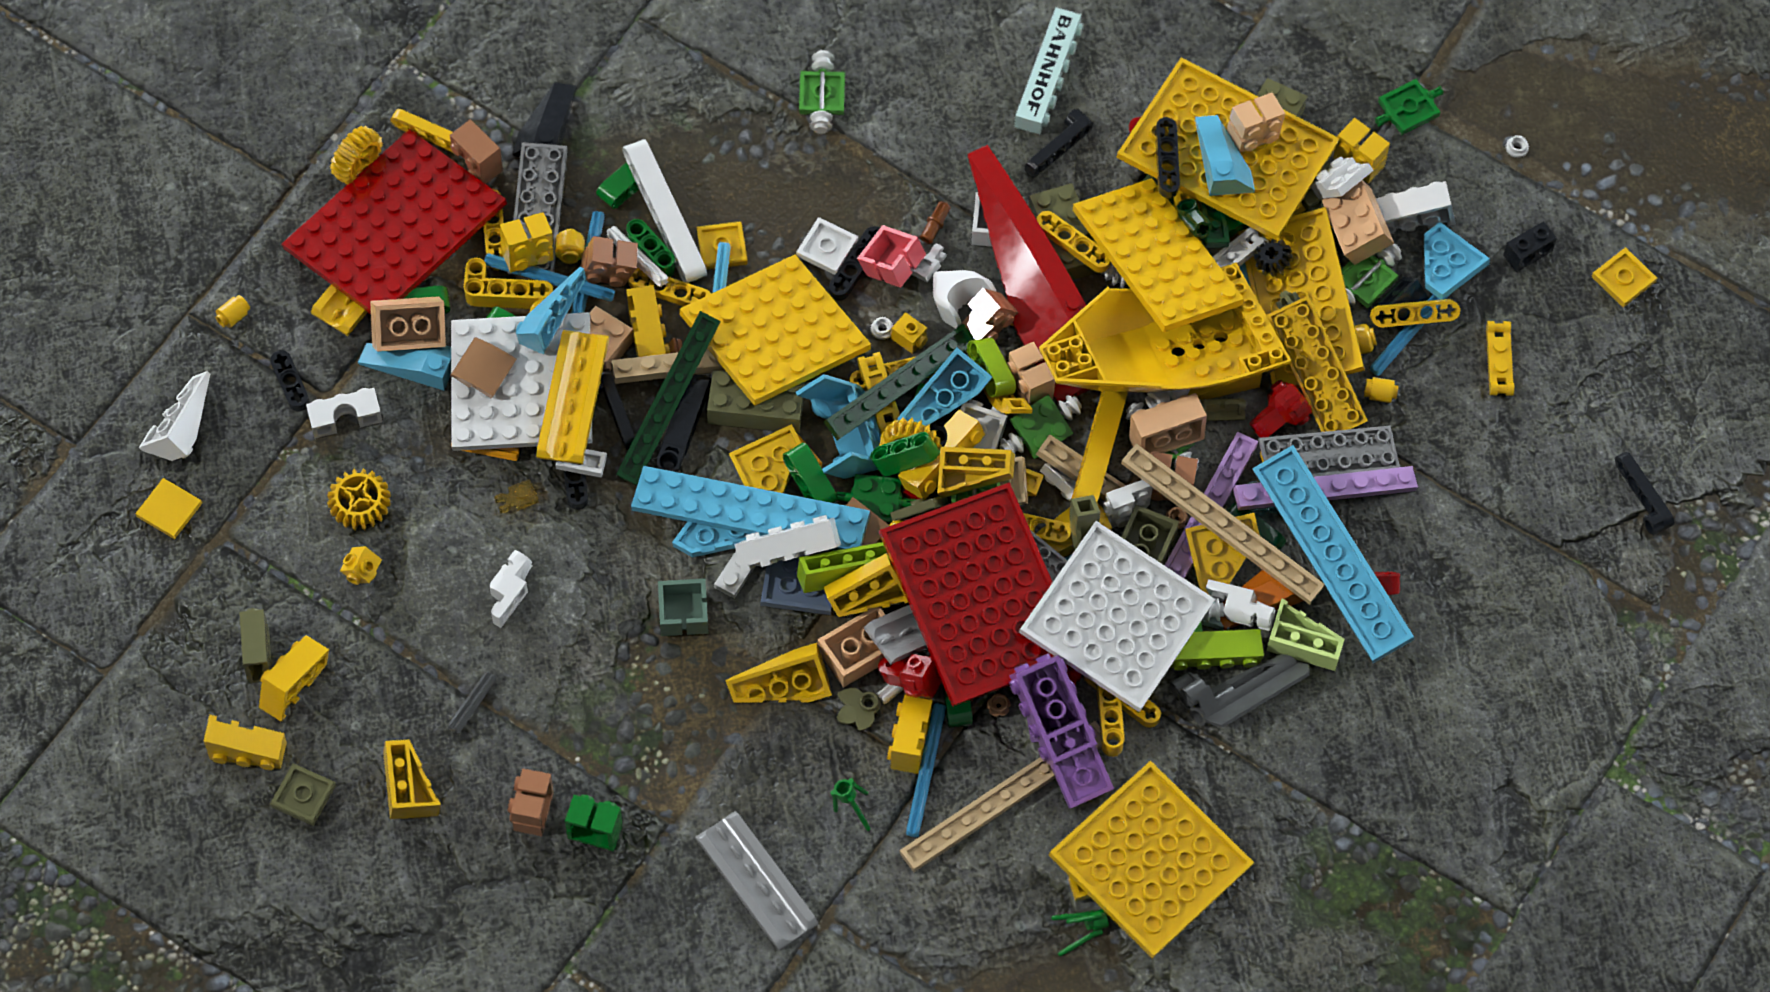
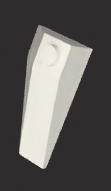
(181, 424)

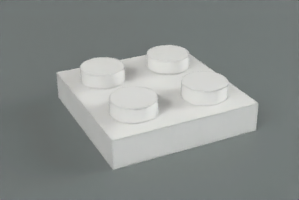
(827, 246)

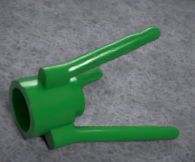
(846, 793)
(1093, 921)

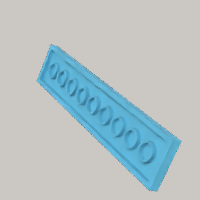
(739, 506)
(1333, 554)

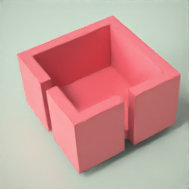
(891, 256)

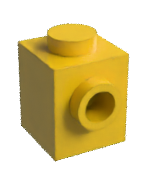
(909, 333)

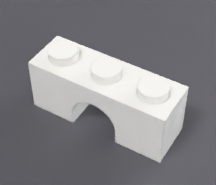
(325, 412)

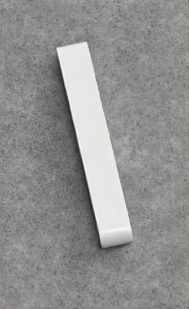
(664, 211)

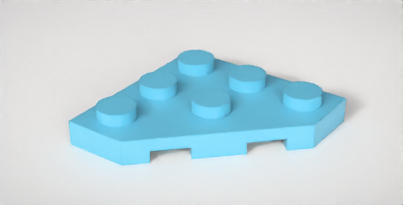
(1449, 261)
(702, 539)

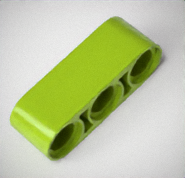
(989, 357)

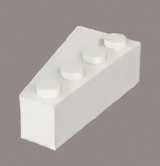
(1417, 207)
(787, 543)

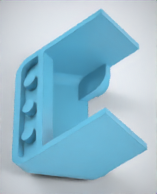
(854, 449)

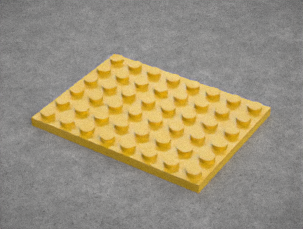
(1279, 170)

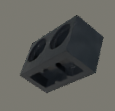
(1529, 246)

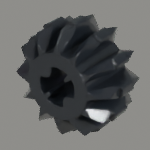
(1265, 255)

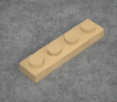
(1069, 463)

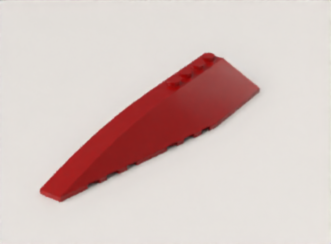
(1027, 262)

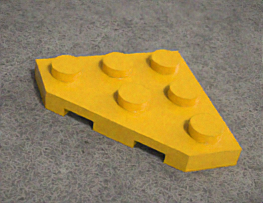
(762, 462)
(1213, 556)

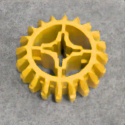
(355, 153)
(905, 428)
(357, 488)

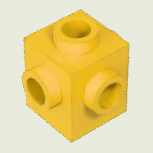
(360, 565)

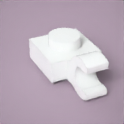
(930, 263)

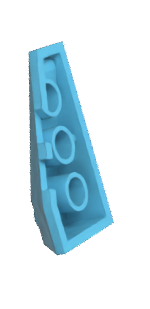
(1222, 161)
(544, 320)
(422, 365)
(950, 387)

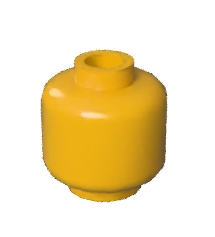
(569, 246)
(1366, 338)

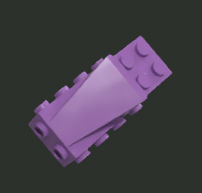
(1061, 728)

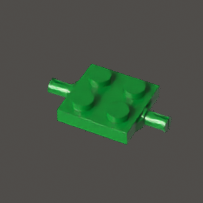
(1409, 106)
(878, 494)

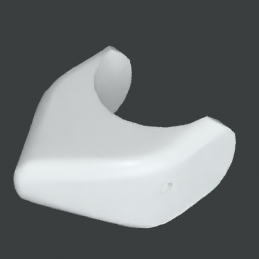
(955, 289)

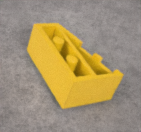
(972, 468)
(290, 675)
(243, 745)
(407, 784)

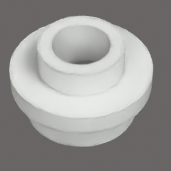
(1521, 143)
(881, 322)

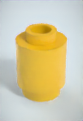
(232, 311)
(1381, 389)

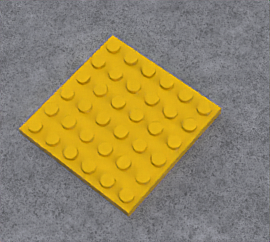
(777, 329)
(1151, 859)

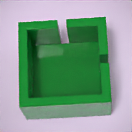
(593, 822)

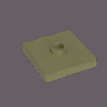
(919, 507)
(303, 794)

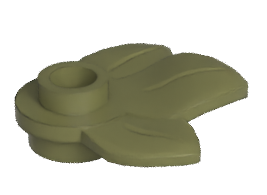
(854, 709)

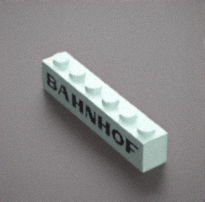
(1048, 70)

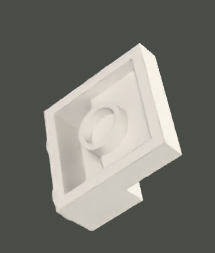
(1339, 178)
(991, 420)
(1121, 502)

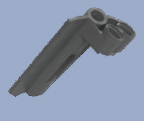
(1231, 698)

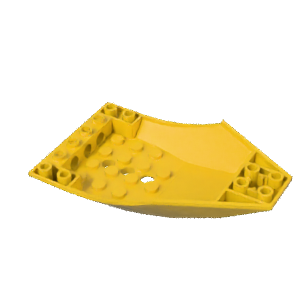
(1122, 348)

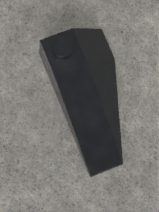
(549, 118)

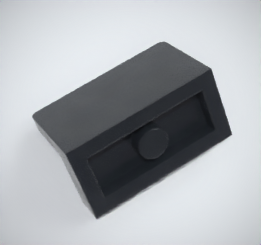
(1405, 291)

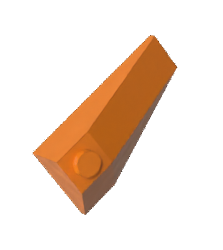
(1268, 592)

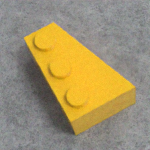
(645, 321)
(866, 588)
(910, 734)

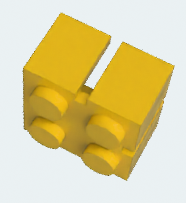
(1372, 151)
(524, 252)

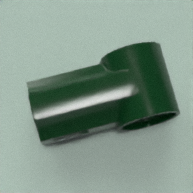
(1194, 218)

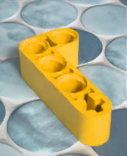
(508, 287)

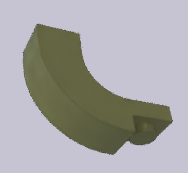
(1083, 515)

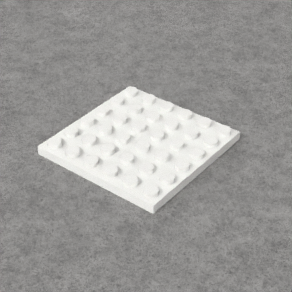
(519, 405)
(1117, 616)

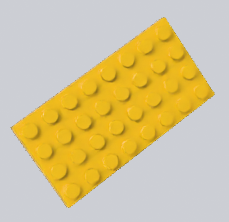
(1158, 255)
(1312, 273)

